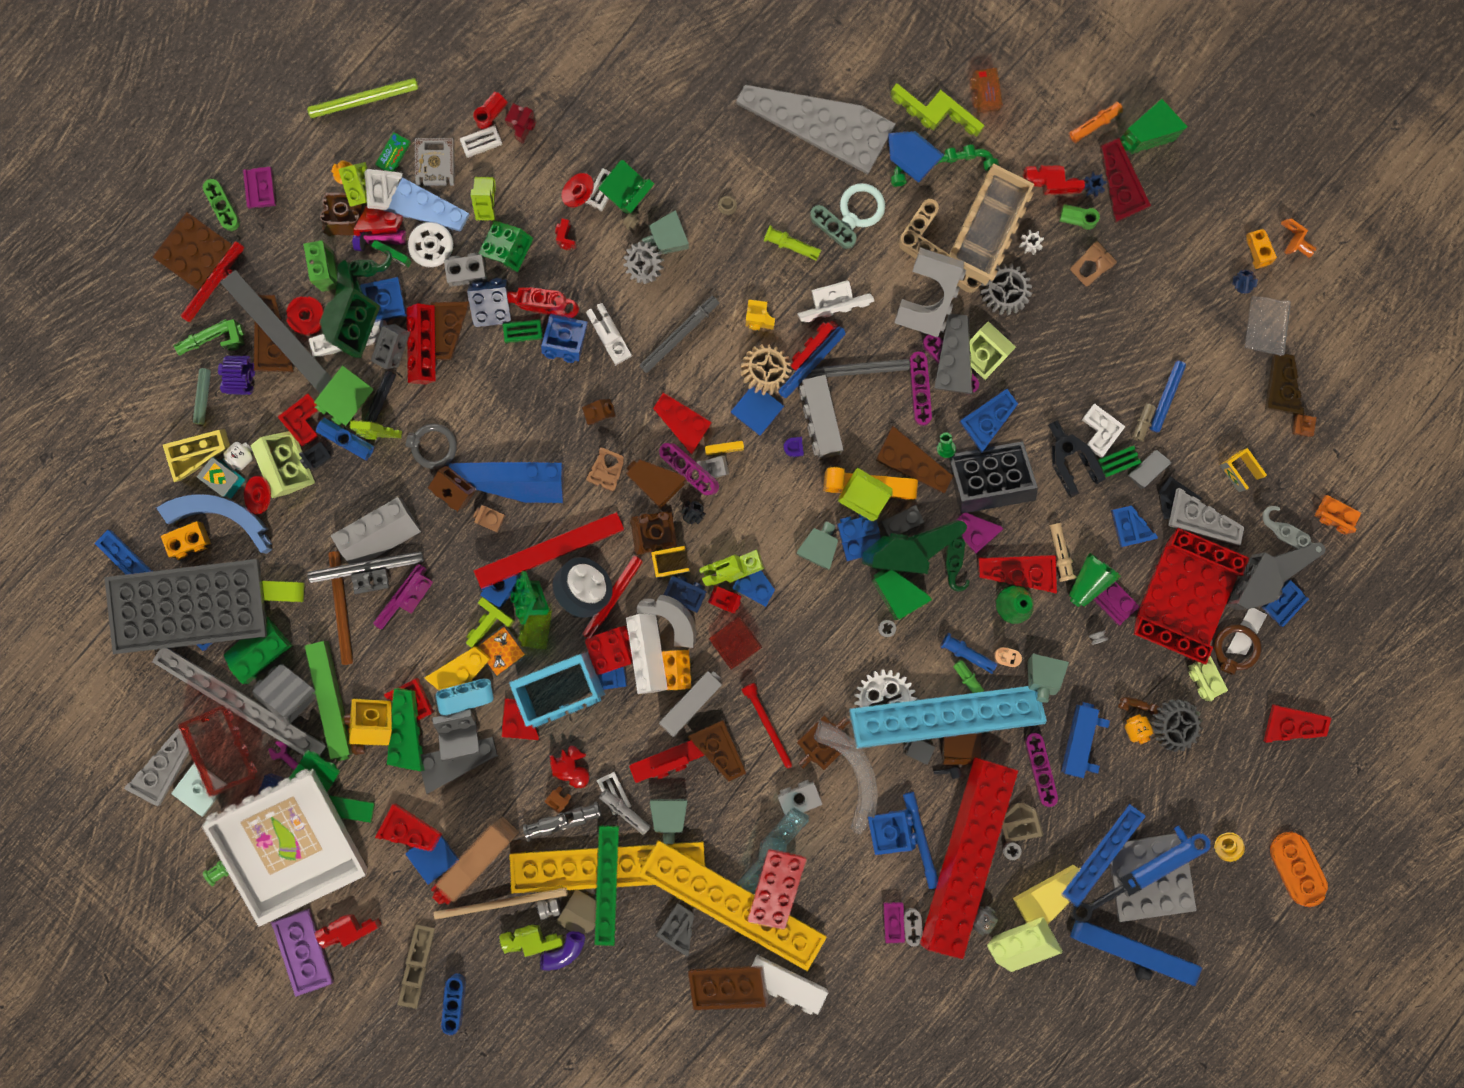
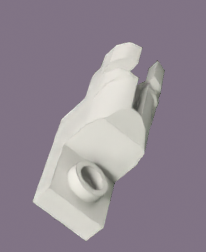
(609, 335)

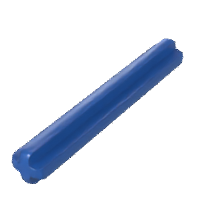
(1167, 396)

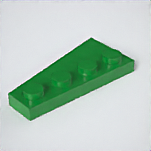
(404, 740)

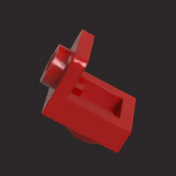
(562, 231)
(725, 599)

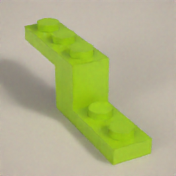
(936, 110)

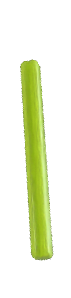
(362, 98)

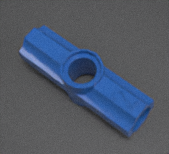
(335, 433)

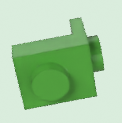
(236, 334)

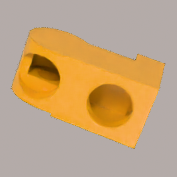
(1260, 248)

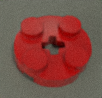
(295, 316)

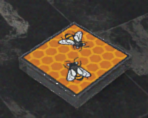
(503, 650)

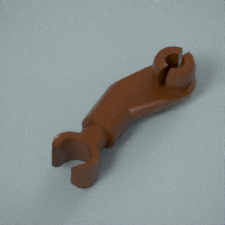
(1125, 702)
(356, 748)

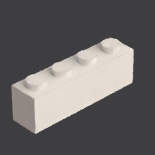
(646, 653)
(792, 986)

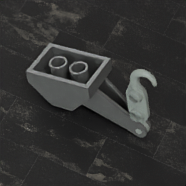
(1265, 574)

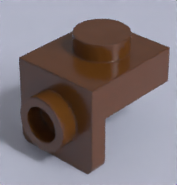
(598, 411)

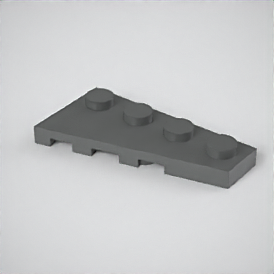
(955, 360)
(439, 773)

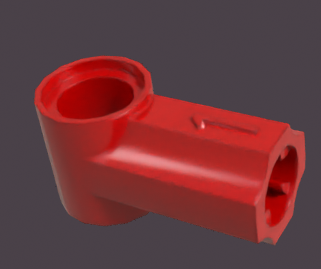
(490, 109)

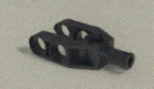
(1084, 452)

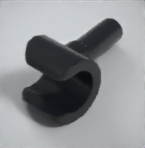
(954, 772)

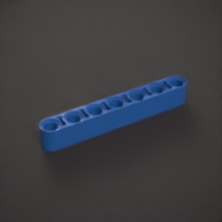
(1136, 952)

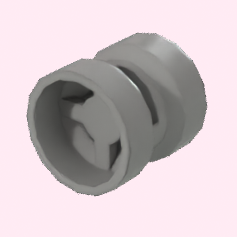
(548, 907)

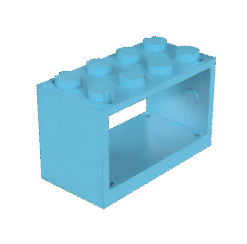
(525, 704)

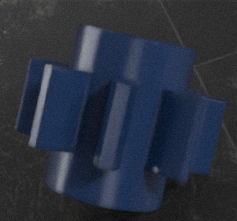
(1094, 179)
(1245, 281)

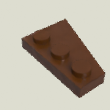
(719, 750)

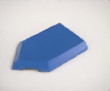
(913, 154)

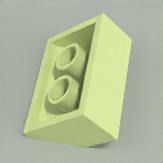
(281, 464)
(1024, 945)

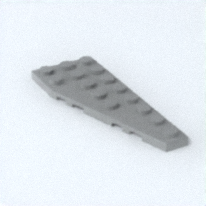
(833, 126)

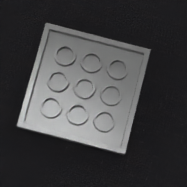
(1163, 897)

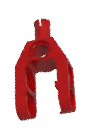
(532, 300)

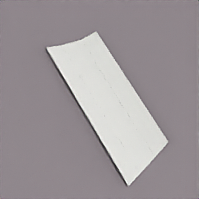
(1241, 642)

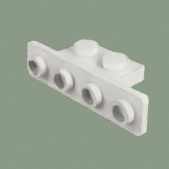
(834, 299)

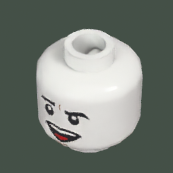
(238, 455)

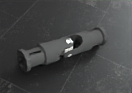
(553, 824)

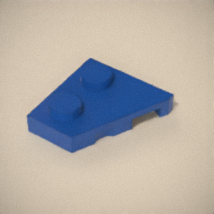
(1130, 527)
(755, 587)

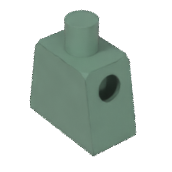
(667, 234)
(819, 546)
(1045, 675)
(668, 817)

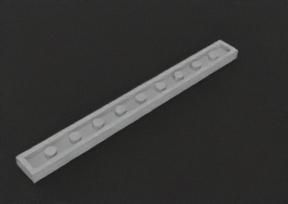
(237, 702)

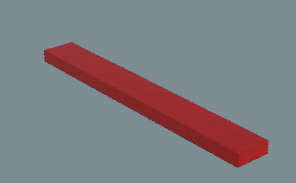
(548, 550)

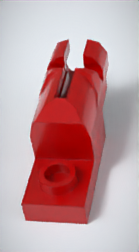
(1053, 180)
(345, 930)

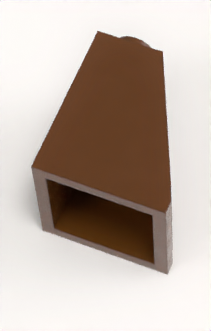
(655, 481)

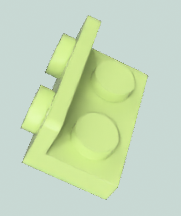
(1207, 679)

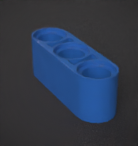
(450, 1013)

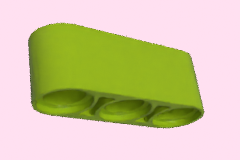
(283, 591)

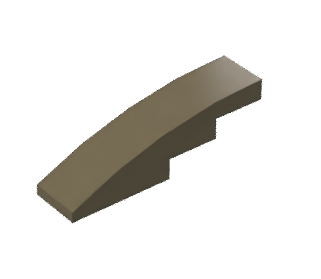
(416, 966)

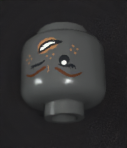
(985, 920)

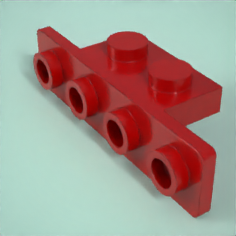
(665, 761)

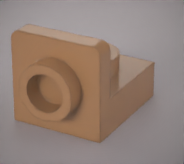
(488, 518)

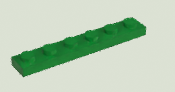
(606, 885)

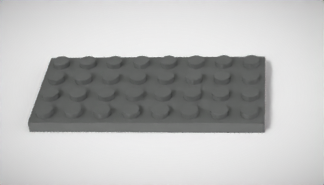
(186, 606)

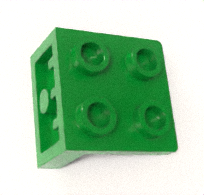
(625, 187)
(506, 245)
(325, 771)

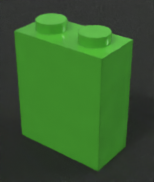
(343, 396)

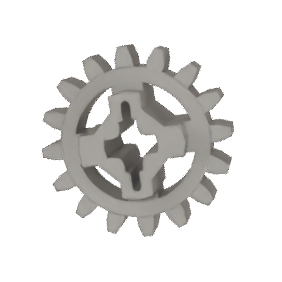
(635, 265)

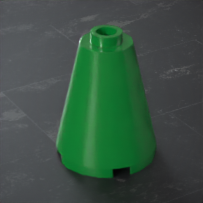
(1092, 581)
(1015, 604)

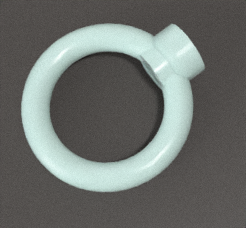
(851, 219)

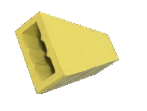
(1046, 897)

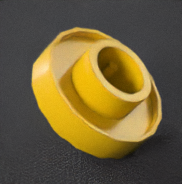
(1229, 847)

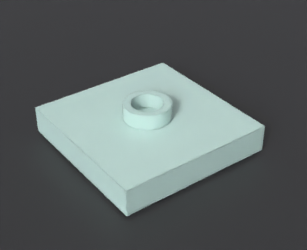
(193, 793)

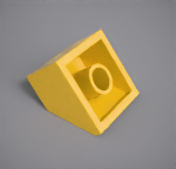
(370, 722)

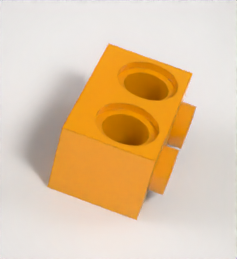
(185, 537)
(677, 669)

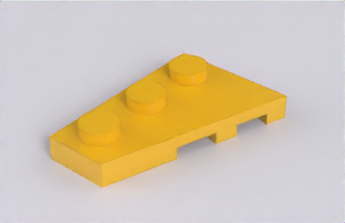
(460, 670)

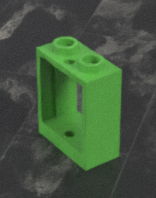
(323, 270)

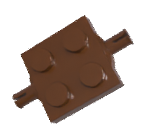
(816, 751)

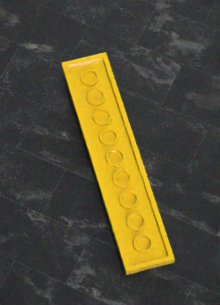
(579, 867)
(728, 904)

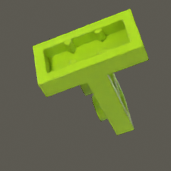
(487, 621)

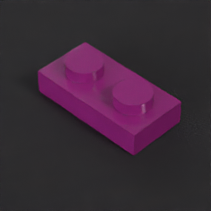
(413, 592)
(894, 922)

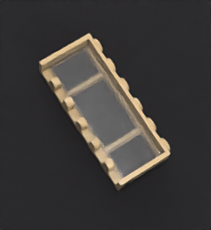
(991, 222)

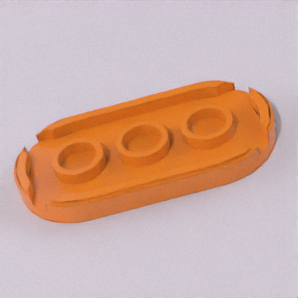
(1299, 869)

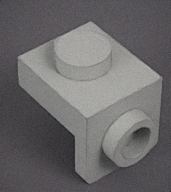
(715, 467)

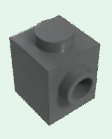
(919, 750)

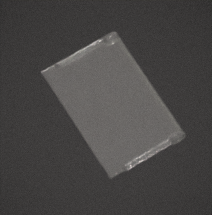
(1267, 325)

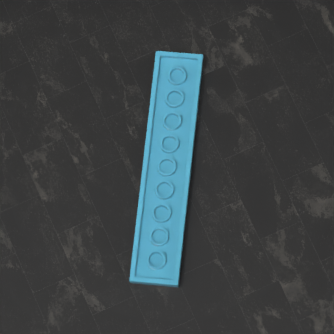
(946, 716)

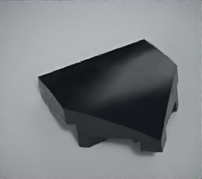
(1167, 495)

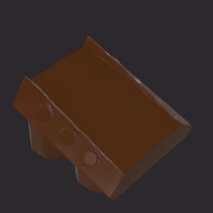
(338, 215)
(653, 532)
(961, 749)

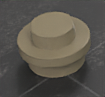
(727, 205)
(631, 220)

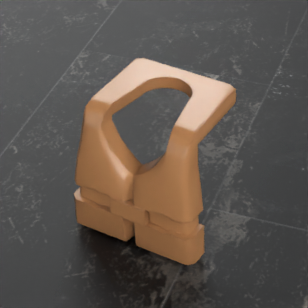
(1103, 261)
(606, 476)

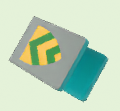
(221, 478)

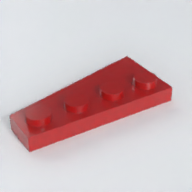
(1026, 571)

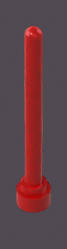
(751, 692)

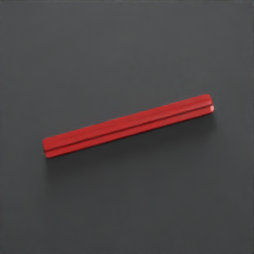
(212, 281)
(617, 590)

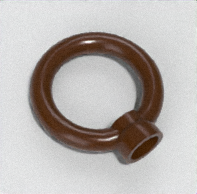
(1228, 665)

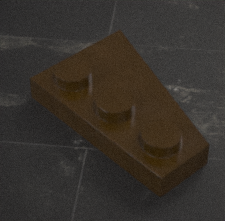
(1283, 388)

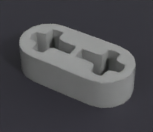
(917, 926)

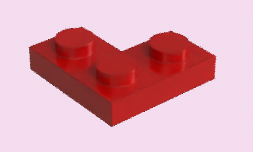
(295, 420)

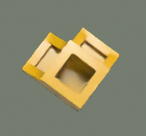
(757, 316)

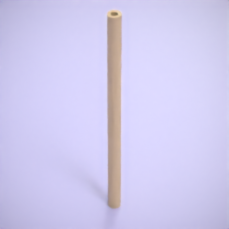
(501, 903)

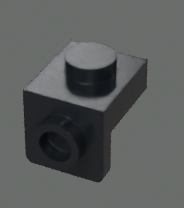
(315, 457)

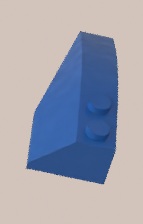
(516, 480)

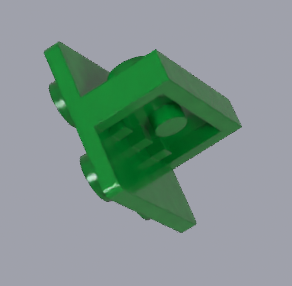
(528, 598)

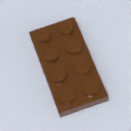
(728, 988)

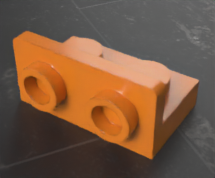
(1337, 514)

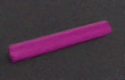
(391, 607)

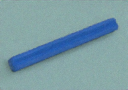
(806, 368)

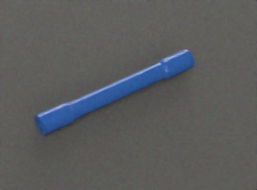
(930, 871)

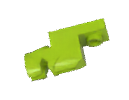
(732, 568)
(530, 940)

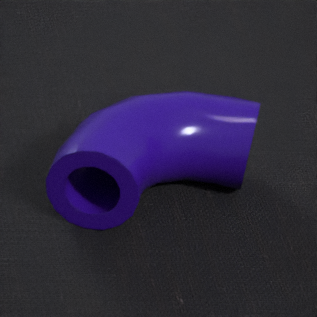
(565, 954)

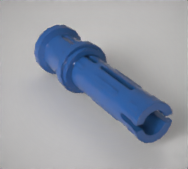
(960, 649)

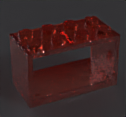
(184, 728)

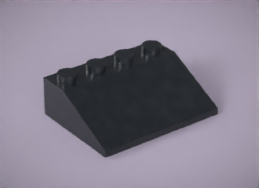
(993, 477)

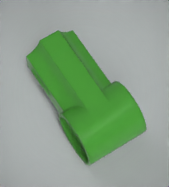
(1076, 216)

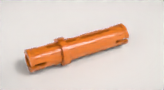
(1102, 118)

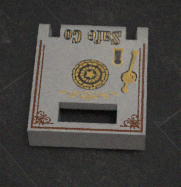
(434, 164)

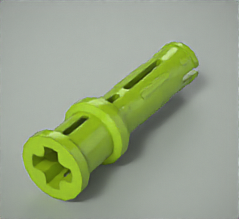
(784, 240)

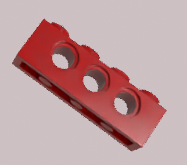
(421, 344)

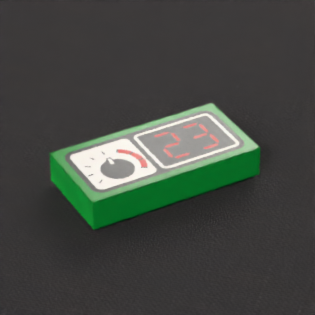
(396, 256)

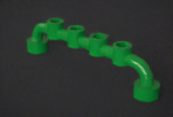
(950, 156)

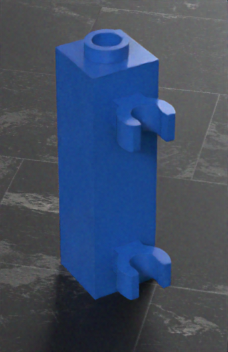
(1081, 739)

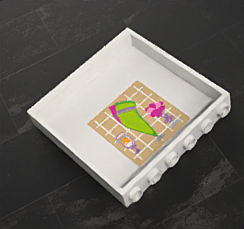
(285, 847)

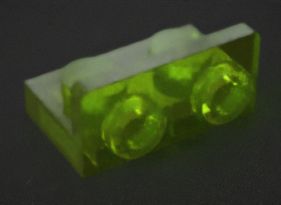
(536, 631)

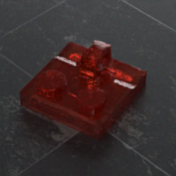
(735, 642)

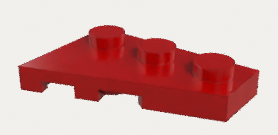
(812, 344)

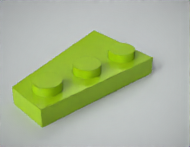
(372, 430)

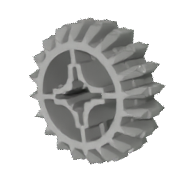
(1014, 290)

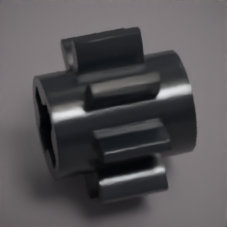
(693, 512)

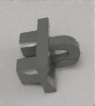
(362, 583)

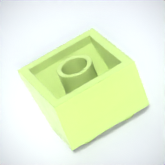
(988, 350)

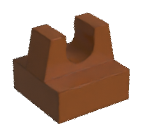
(1304, 425)
(556, 802)

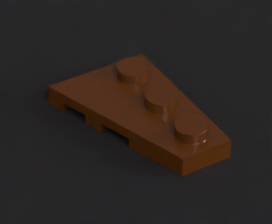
(448, 326)

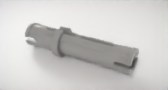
(618, 806)

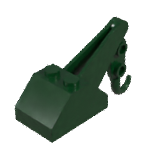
(350, 313)
(913, 553)

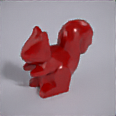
(565, 768)

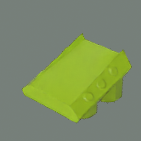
(865, 494)

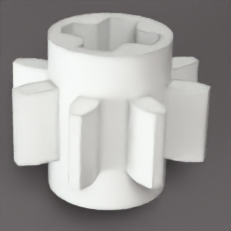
(1029, 247)

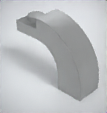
(676, 614)

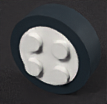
(582, 587)

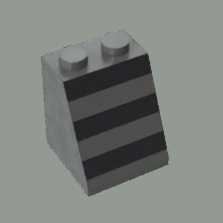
(284, 694)

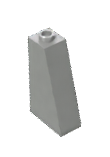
(691, 703)

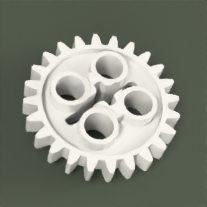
(879, 683)

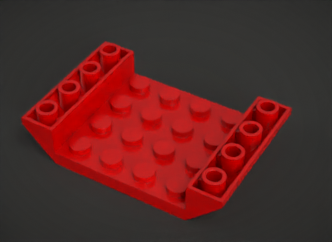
(1188, 595)

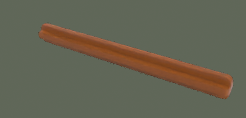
(341, 612)

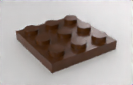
(192, 251)

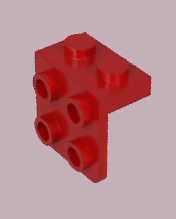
(610, 650)

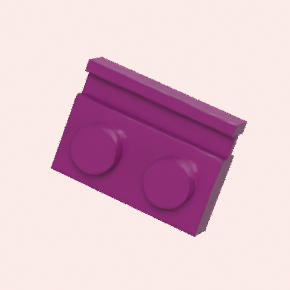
(259, 187)
(1116, 603)

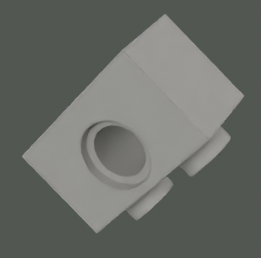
(810, 793)

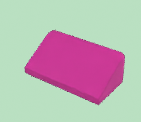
(395, 238)

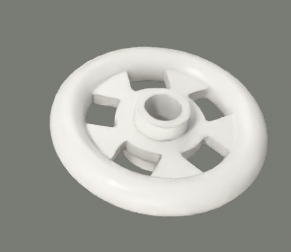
(433, 228)

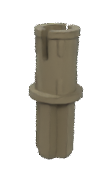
(1144, 422)

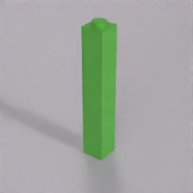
(329, 699)

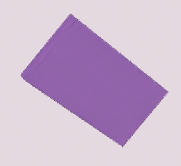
(302, 953)

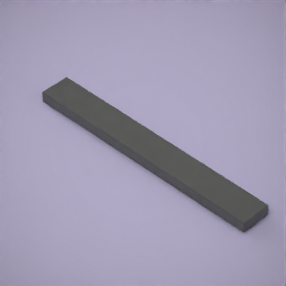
(276, 331)

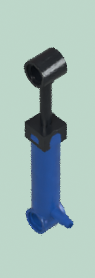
(1149, 872)

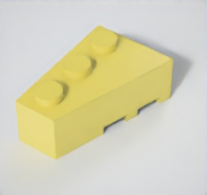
(194, 452)

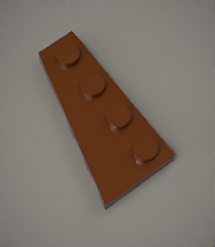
(266, 353)
(910, 460)

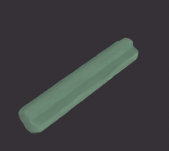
(201, 396)

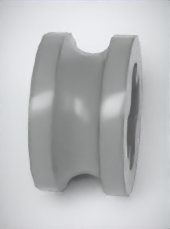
(892, 630)
(1098, 637)
(1008, 855)

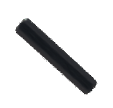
(380, 397)

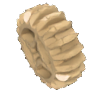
(782, 369)

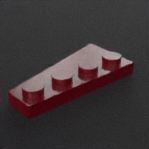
(1123, 184)

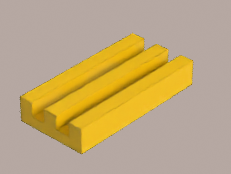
(724, 448)

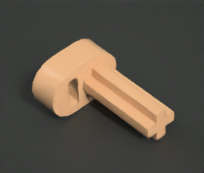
(1004, 655)

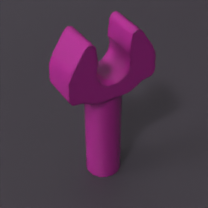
(283, 755)

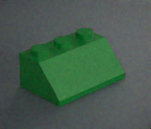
(254, 655)

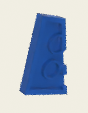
(989, 418)

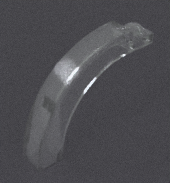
(866, 781)

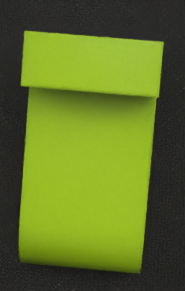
(483, 198)

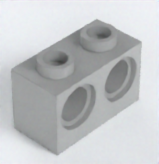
(465, 275)

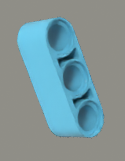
(464, 696)

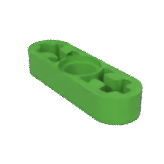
(215, 199)

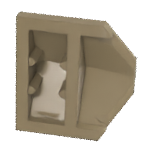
(1021, 823)
(579, 913)

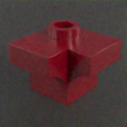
(521, 120)

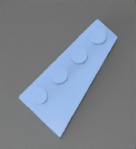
(426, 207)

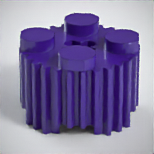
(236, 375)

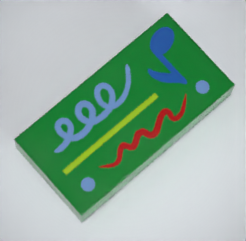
(393, 153)

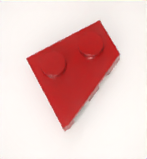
(378, 222)
(514, 724)

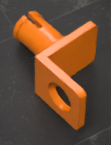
(1298, 241)

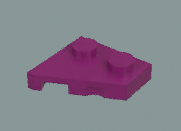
(978, 531)

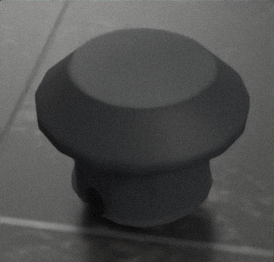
(1143, 973)

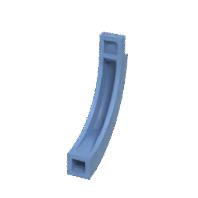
(190, 505)

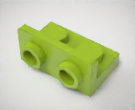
(354, 183)

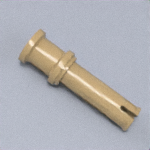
(1061, 563)

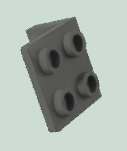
(457, 735)

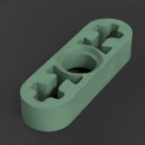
(819, 222)

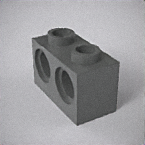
(390, 346)

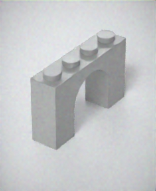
(932, 318)

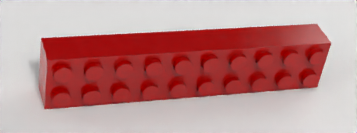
(968, 858)

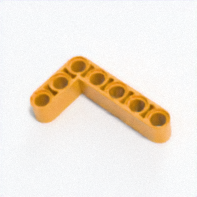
(903, 488)

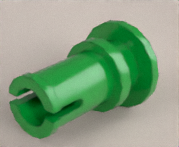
(946, 447)

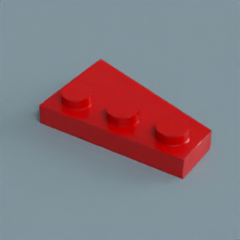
(682, 421)
(1292, 723)
(408, 829)

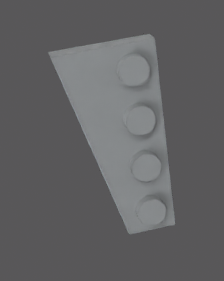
(1203, 520)
(159, 773)

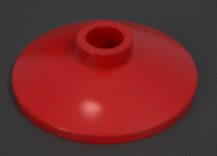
(577, 190)
(257, 494)

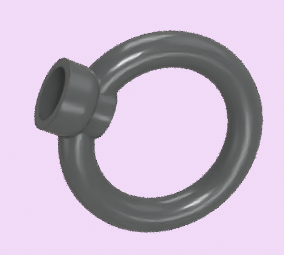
(413, 442)

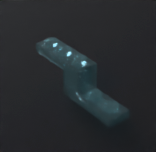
(775, 840)

